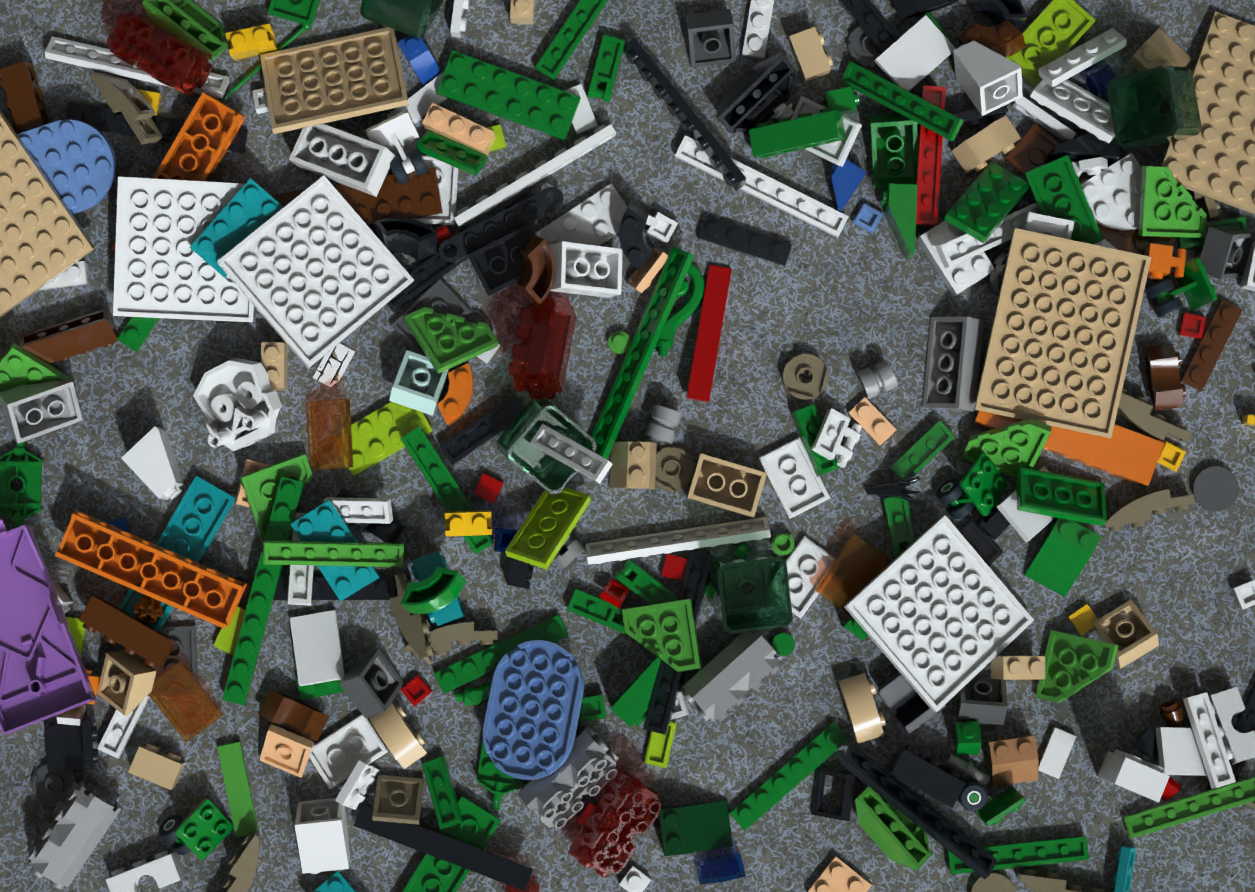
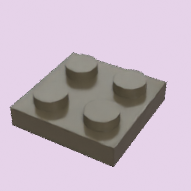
(398, 799)

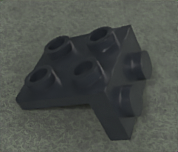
(906, 703)
(71, 747)

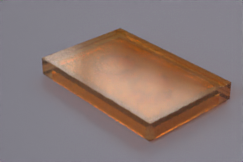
(330, 434)
(851, 571)
(184, 701)

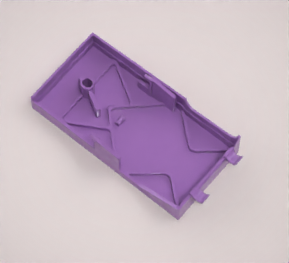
(37, 650)

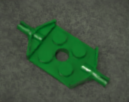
(27, 501)
(495, 780)

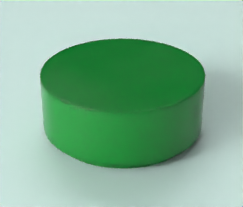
(783, 644)

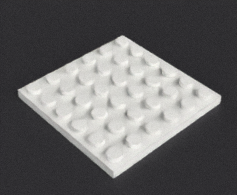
(153, 259)
(315, 271)
(939, 613)

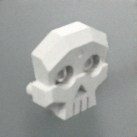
(245, 417)

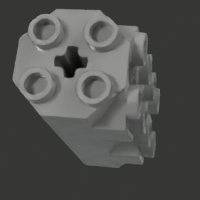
(731, 675)
(584, 772)
(73, 834)

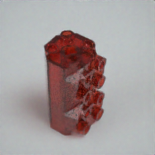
(159, 52)
(544, 348)
(609, 832)

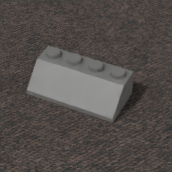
(953, 363)

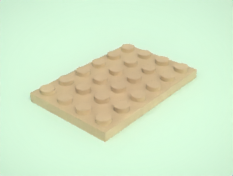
(333, 80)

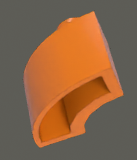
(459, 394)

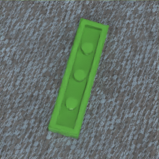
(238, 789)

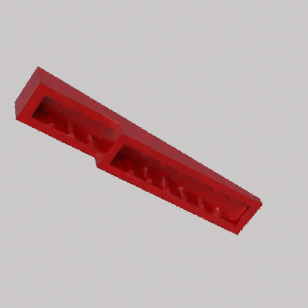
(709, 334)

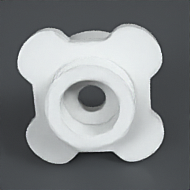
(783, 111)

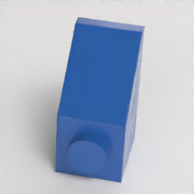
(419, 59)
(844, 182)

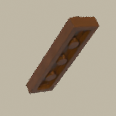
(1211, 345)

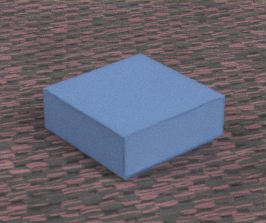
(867, 218)

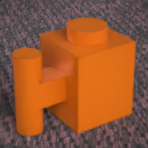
(1163, 261)

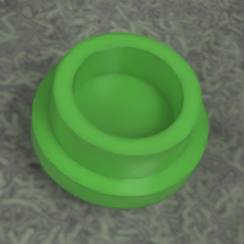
(619, 342)
(782, 543)

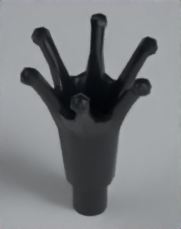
(895, 489)

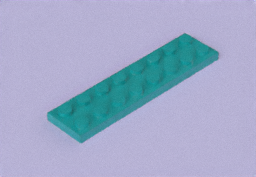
(189, 533)

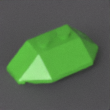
(189, 23)
(891, 830)

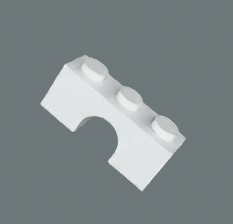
(1237, 745)
(163, 869)

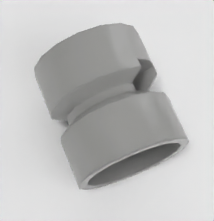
(877, 379)
(663, 424)
(573, 551)

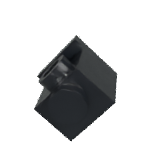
(994, 523)
(519, 573)

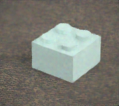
(418, 384)

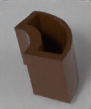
(1001, 38)
(538, 269)
(1164, 376)
(293, 715)

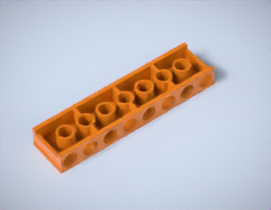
(201, 142)
(1124, 455)
(150, 569)

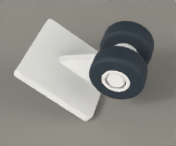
(400, 138)

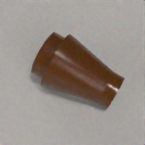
(1172, 714)

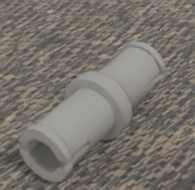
(966, 769)

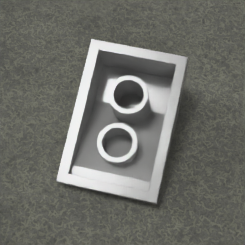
(39, 408)

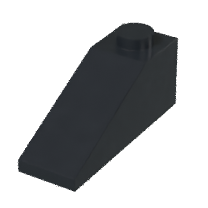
(1086, 148)

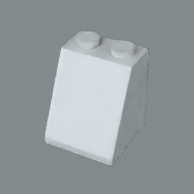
(987, 77)
(156, 464)
(322, 836)

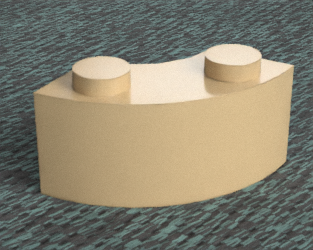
(986, 144)
(861, 707)
(398, 735)

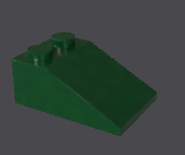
(695, 827)

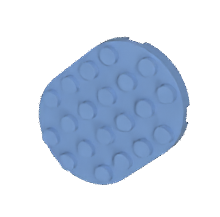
(74, 160)
(533, 710)

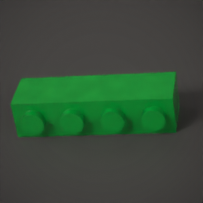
(797, 134)

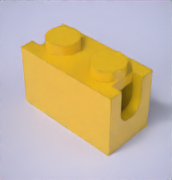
(251, 41)
(468, 523)

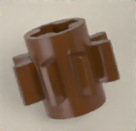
(148, 610)

